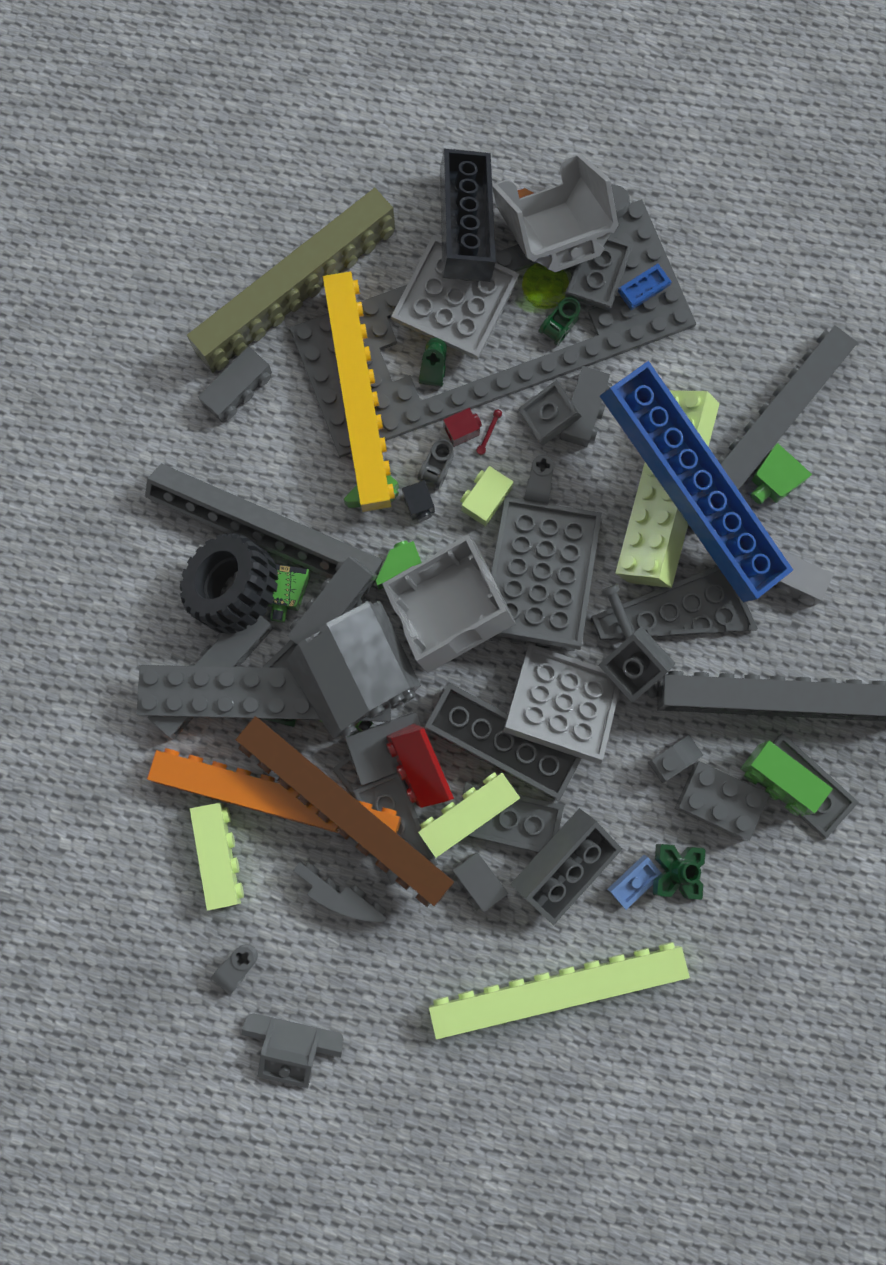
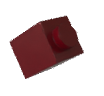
(462, 426)

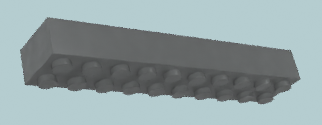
(772, 696)

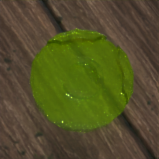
(544, 287)

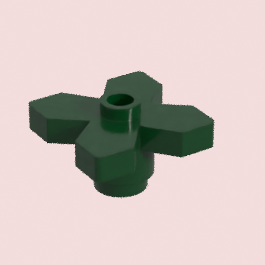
(680, 871)

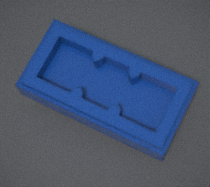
(644, 286)

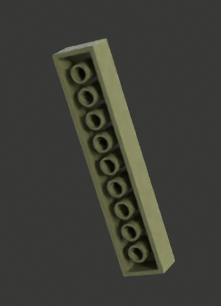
(293, 281)

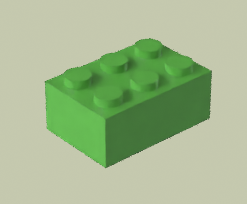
(785, 779)

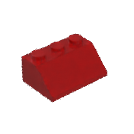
(418, 766)

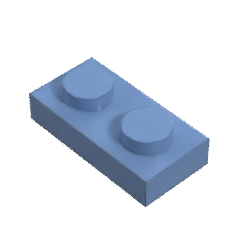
(634, 882)

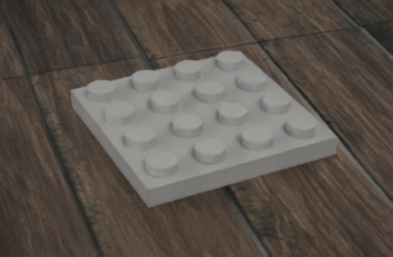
(453, 309)
(562, 704)

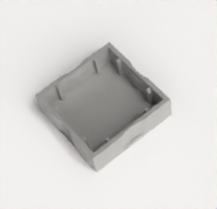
(448, 604)

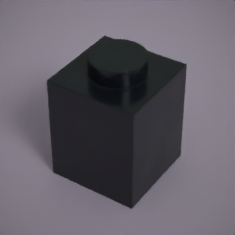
(418, 501)

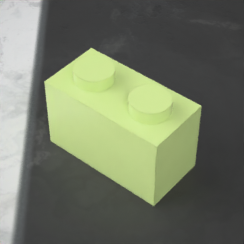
(486, 495)

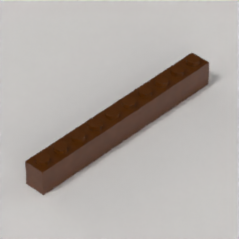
(345, 811)

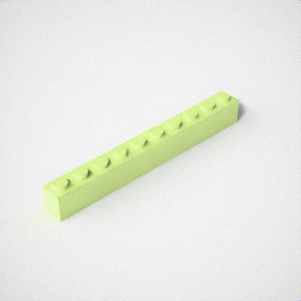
(558, 991)

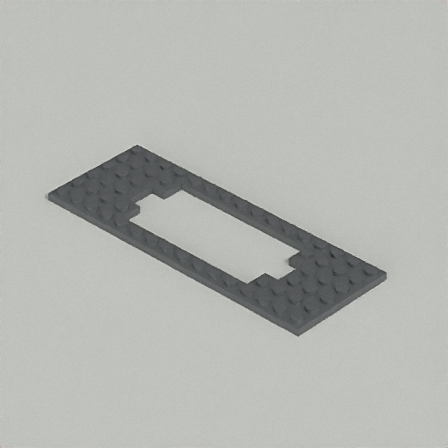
(399, 401)

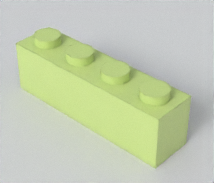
(468, 815)
(215, 856)

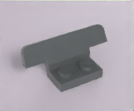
(290, 1048)

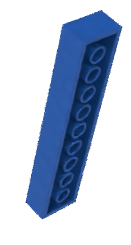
(696, 482)

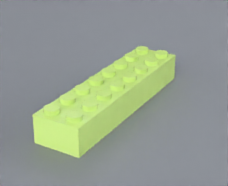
(655, 524)

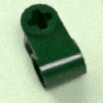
(558, 324)
(432, 364)

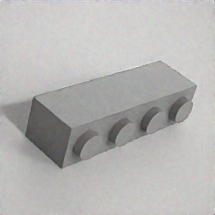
(804, 581)

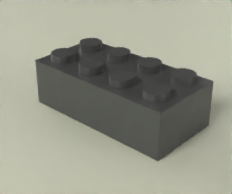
(566, 866)

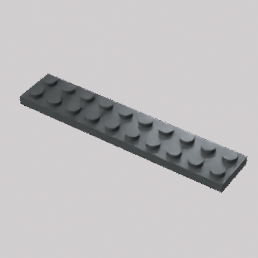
(226, 693)

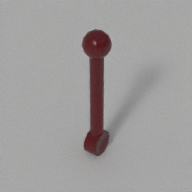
(481, 450)

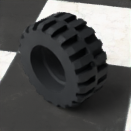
(245, 598)

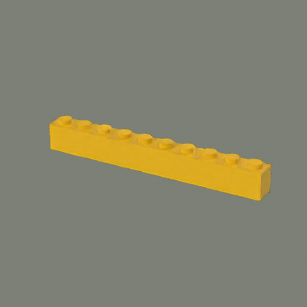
(357, 392)

